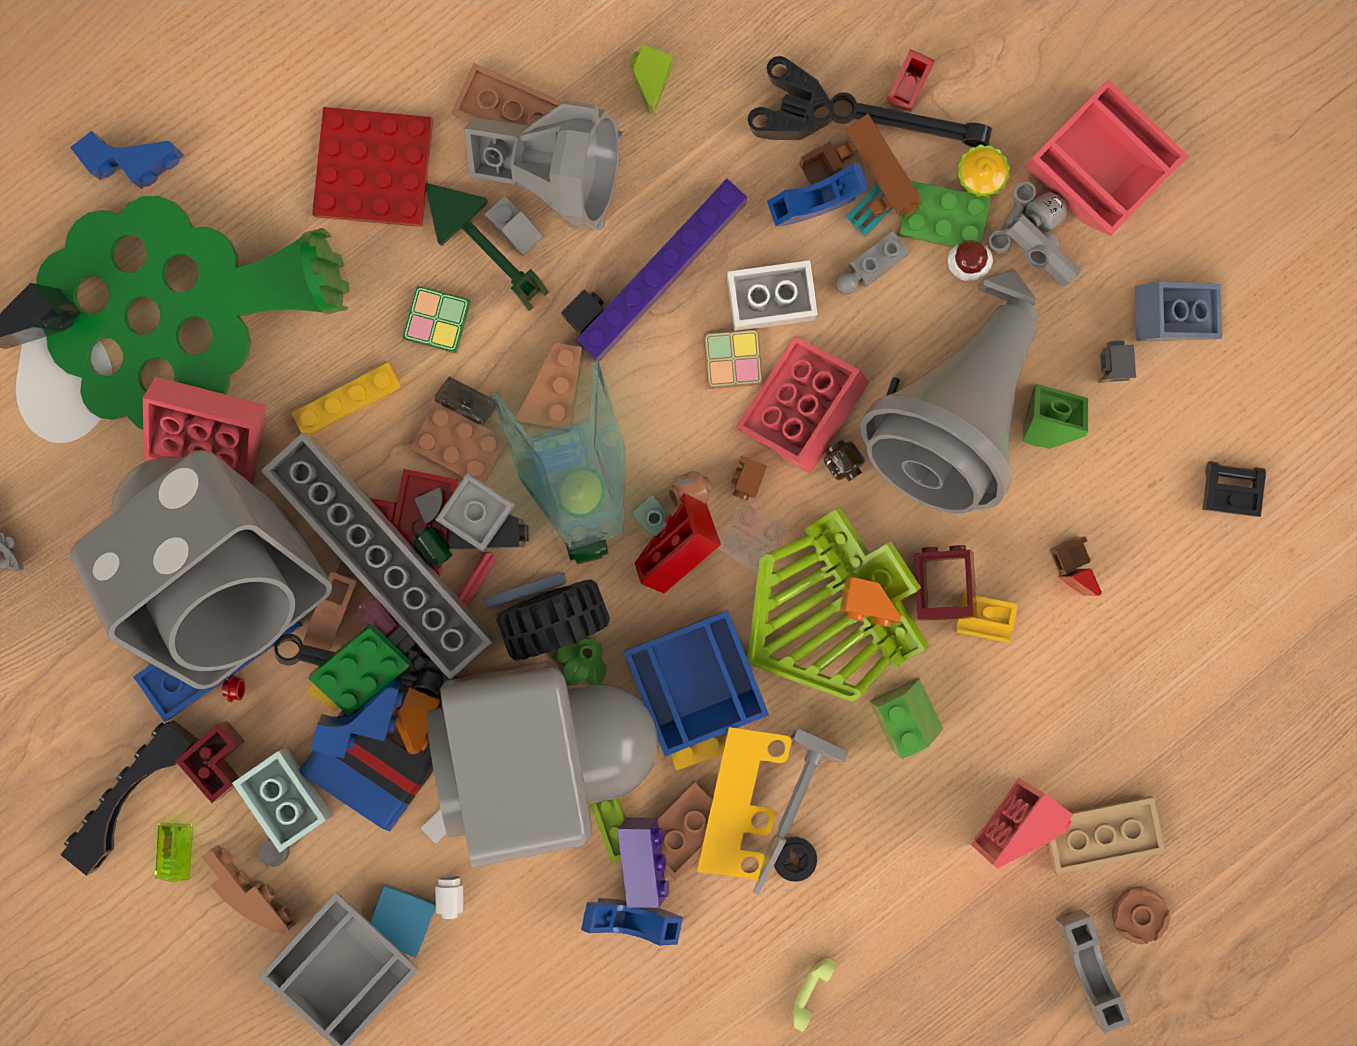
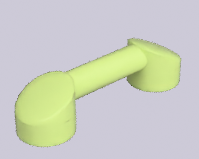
(822, 969)

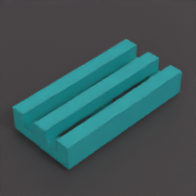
(858, 223)

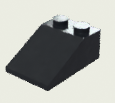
(35, 314)

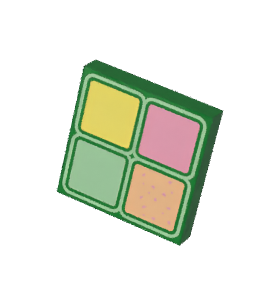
(436, 319)

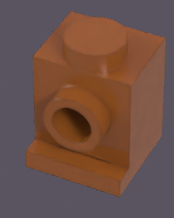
(748, 478)

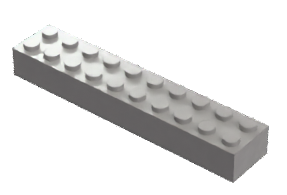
(378, 554)

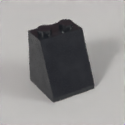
(510, 535)

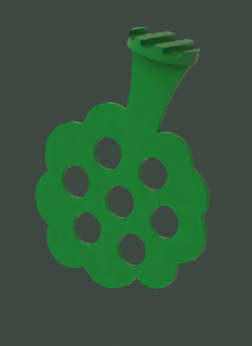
(295, 278)

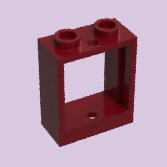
(943, 613)

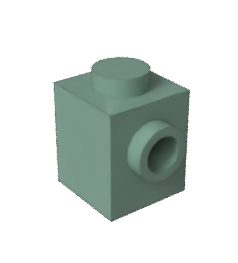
(651, 516)

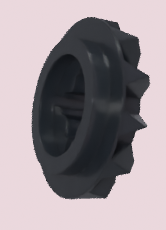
(807, 862)

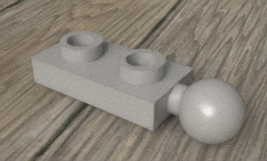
(873, 263)

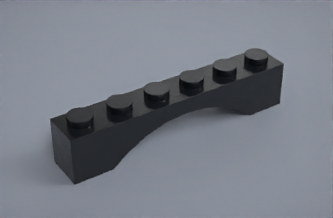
(96, 838)

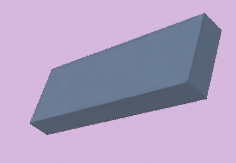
(525, 590)

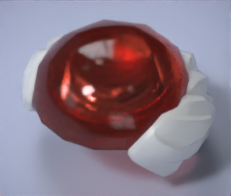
(970, 260)

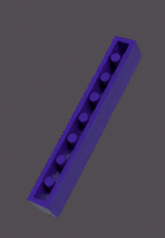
(662, 270)

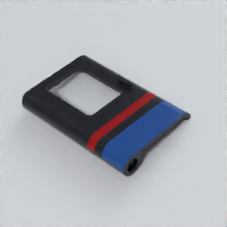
(376, 775)

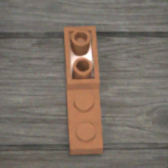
(331, 611)
(255, 902)

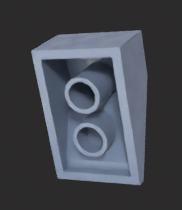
(1178, 311)

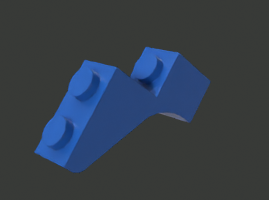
(139, 162)
(372, 720)

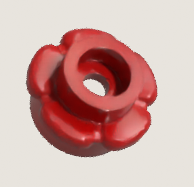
(233, 688)

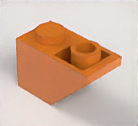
(869, 600)
(413, 719)

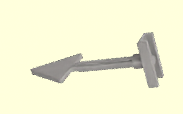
(817, 749)

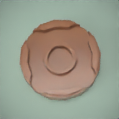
(1141, 915)

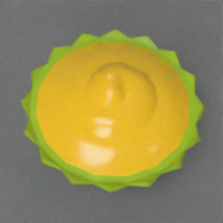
(983, 170)

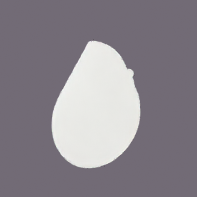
(51, 397)

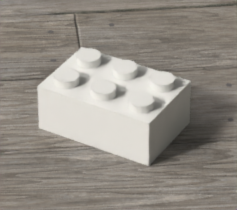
(772, 295)

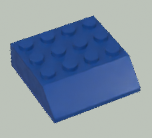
(696, 682)

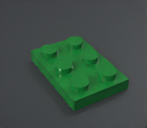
(359, 669)

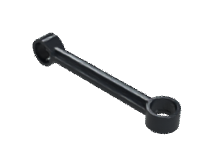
(970, 134)
(421, 680)

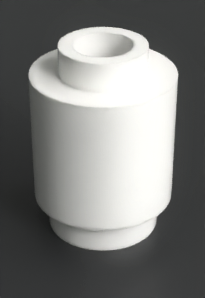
(449, 897)

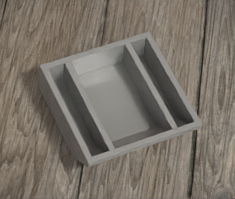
(339, 972)

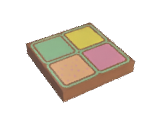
(733, 359)

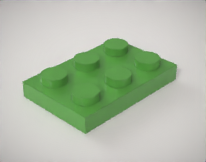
(946, 216)

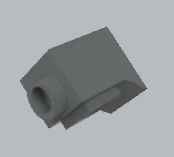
(1118, 362)

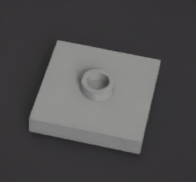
(475, 512)

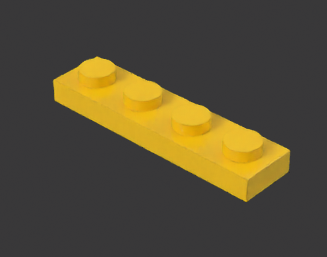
(347, 399)

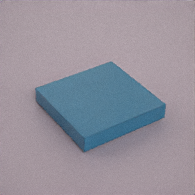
(403, 918)

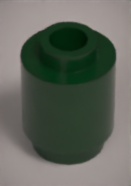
(432, 546)
(588, 553)

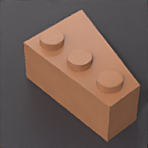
(555, 390)

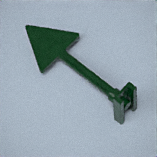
(453, 211)

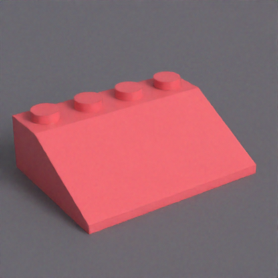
(803, 404)
(193, 419)
(1021, 825)

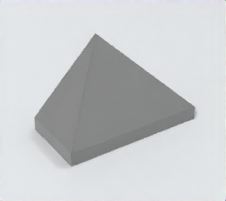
(1007, 286)

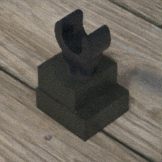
(406, 644)

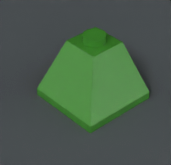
(1055, 417)

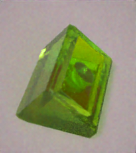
(174, 852)

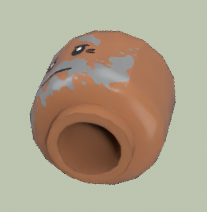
(691, 484)

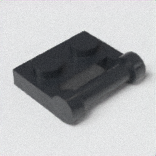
(1233, 498)

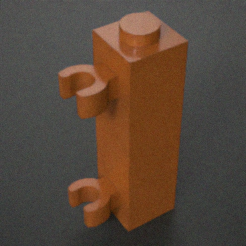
(884, 167)

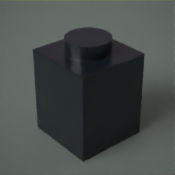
(583, 310)

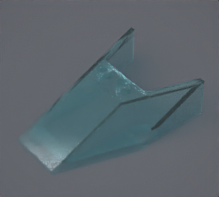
(574, 470)

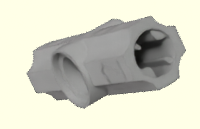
(1042, 250)

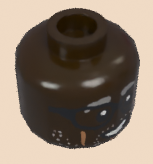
(844, 460)

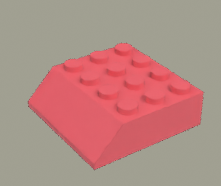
(1106, 160)

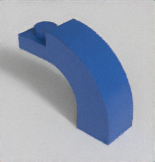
(819, 198)
(646, 923)

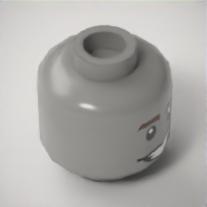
(1047, 211)

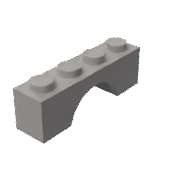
(1096, 983)

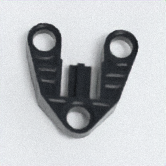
(788, 126)

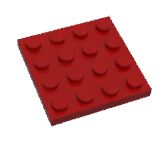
(372, 166)

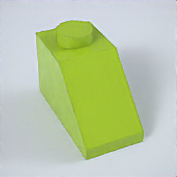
(651, 74)

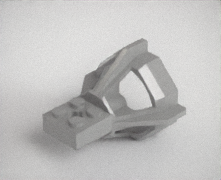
(566, 169)

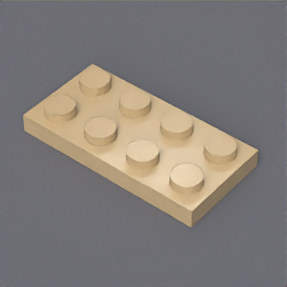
(1108, 835)

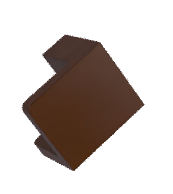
(821, 163)
(1070, 555)

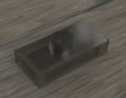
(465, 401)

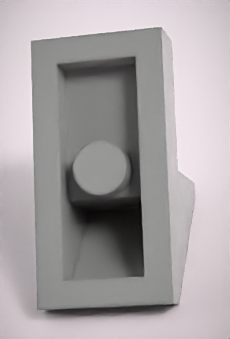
(514, 225)

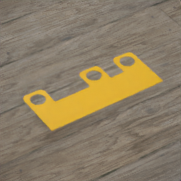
(731, 802)

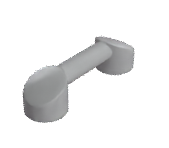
(1023, 194)

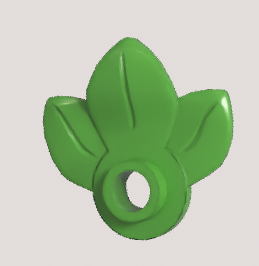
(580, 666)

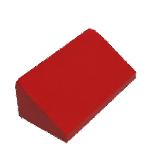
(1083, 581)

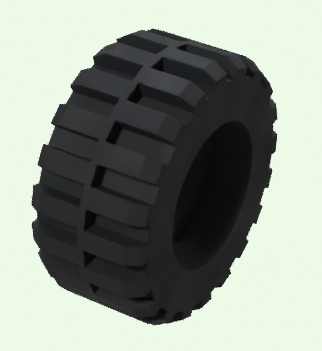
(553, 620)

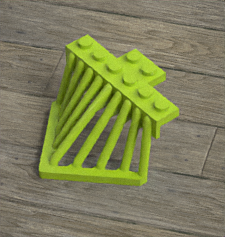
(844, 558)

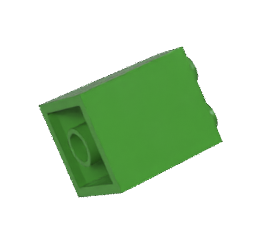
(907, 719)

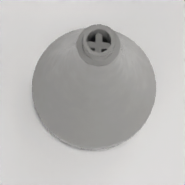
(951, 428)

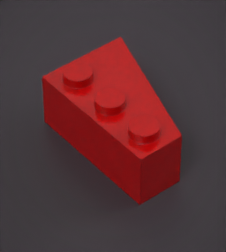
(679, 547)

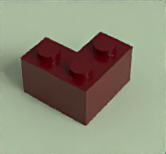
(206, 763)

